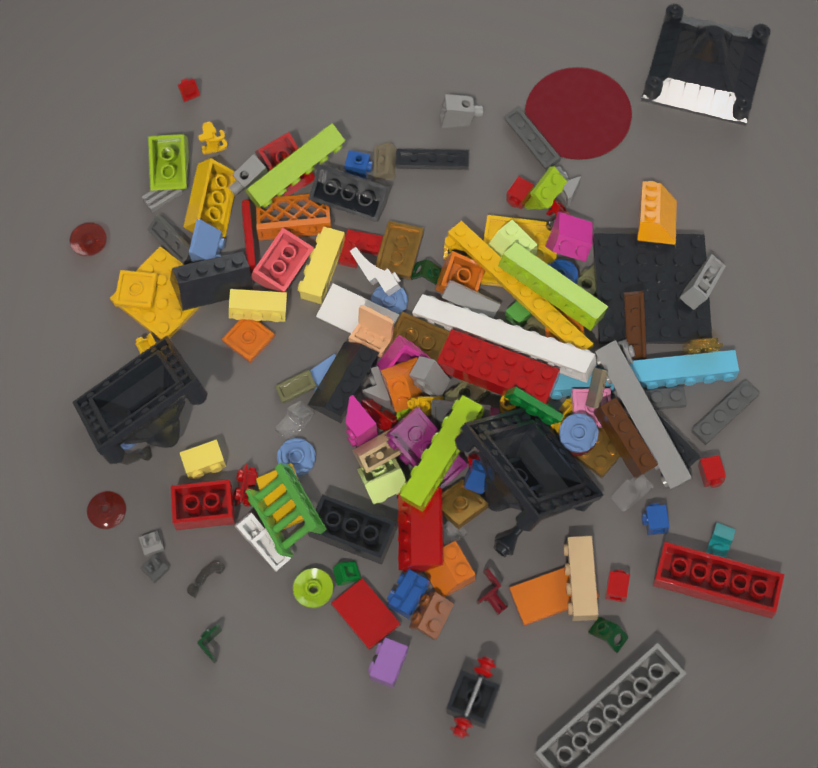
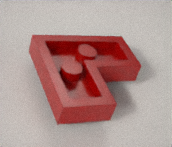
(363, 241)

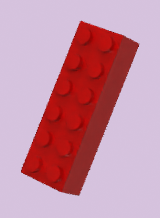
(496, 367)
(719, 580)

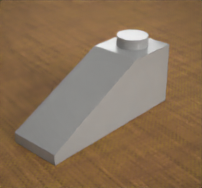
(703, 282)

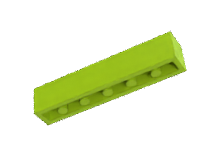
(294, 166)
(553, 286)
(440, 456)

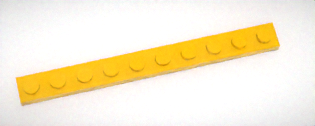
(533, 302)

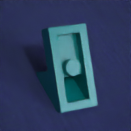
(720, 540)

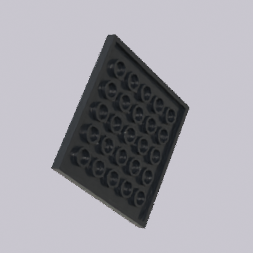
(662, 274)

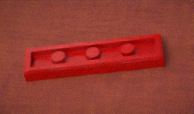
(248, 237)

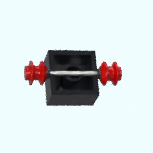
(473, 698)

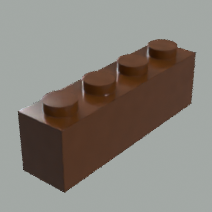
(625, 438)

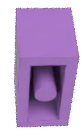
(388, 662)

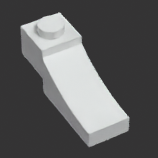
(387, 280)
(260, 539)

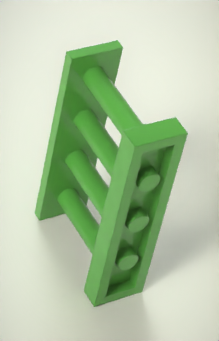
(303, 507)

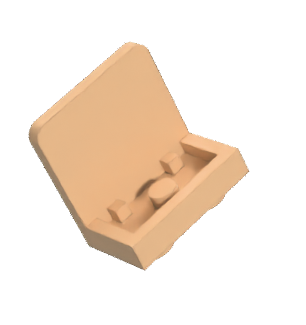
(373, 330)

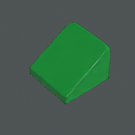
(346, 573)

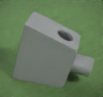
(458, 111)
(251, 171)

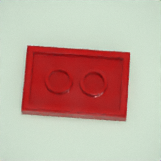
(365, 614)

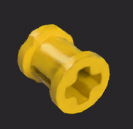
(503, 401)

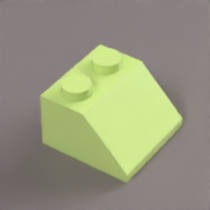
(508, 236)
(383, 481)

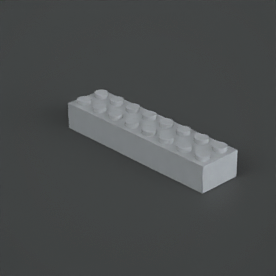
(612, 712)

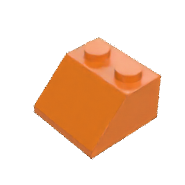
(461, 270)
(400, 385)
(454, 572)

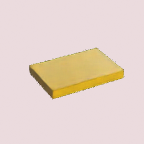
(286, 509)

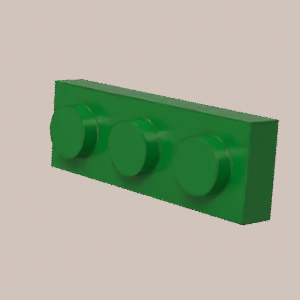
(533, 406)

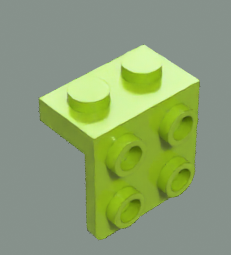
(546, 190)

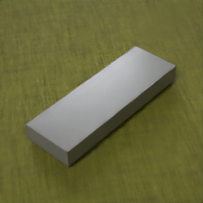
(470, 299)

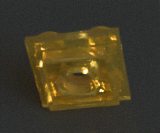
(696, 345)

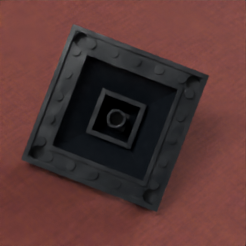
(706, 67)
(140, 402)
(527, 467)

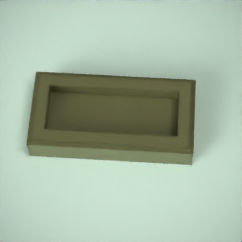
(296, 386)

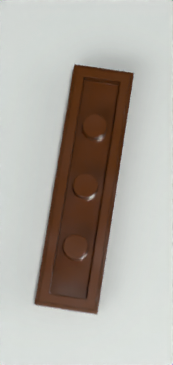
(635, 323)

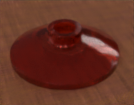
(85, 233)
(112, 516)

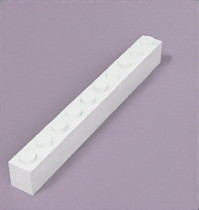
(566, 357)

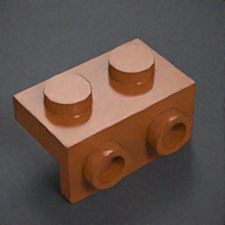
(431, 614)

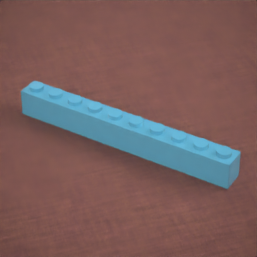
(667, 372)

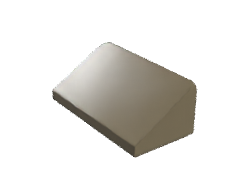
(384, 161)
(596, 388)

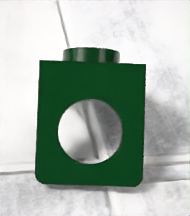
(428, 271)
(607, 632)
(206, 637)

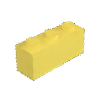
(257, 305)

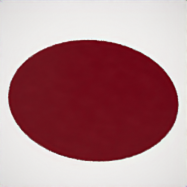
(580, 112)

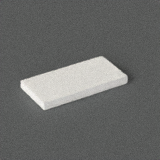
(342, 309)

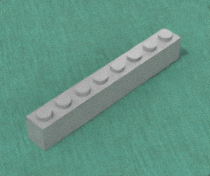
(643, 415)

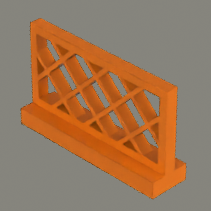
(300, 228)

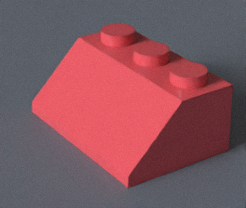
(281, 261)

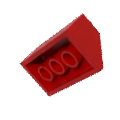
(420, 535)

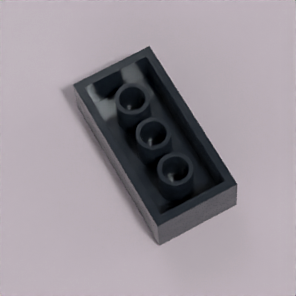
(354, 529)

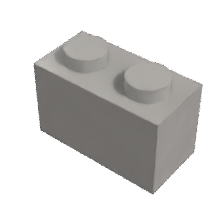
(429, 377)

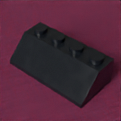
(349, 192)
(210, 280)
(343, 380)

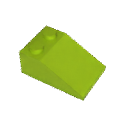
(168, 162)

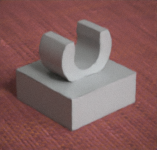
(151, 543)

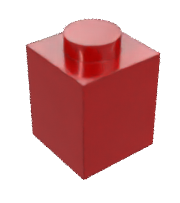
(519, 193)
(712, 471)
(617, 586)

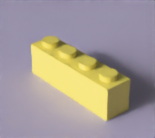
(322, 265)

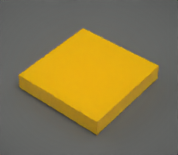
(135, 289)

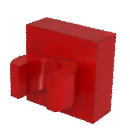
(188, 89)
(557, 206)

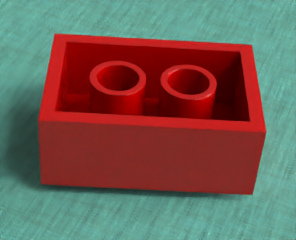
(202, 505)

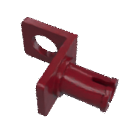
(492, 597)

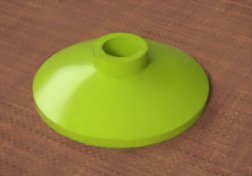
(309, 579)

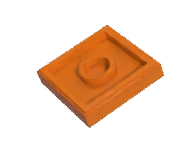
(248, 338)

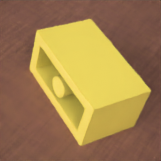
(202, 460)

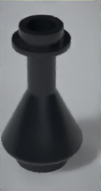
(506, 544)

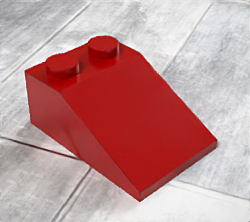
(276, 152)

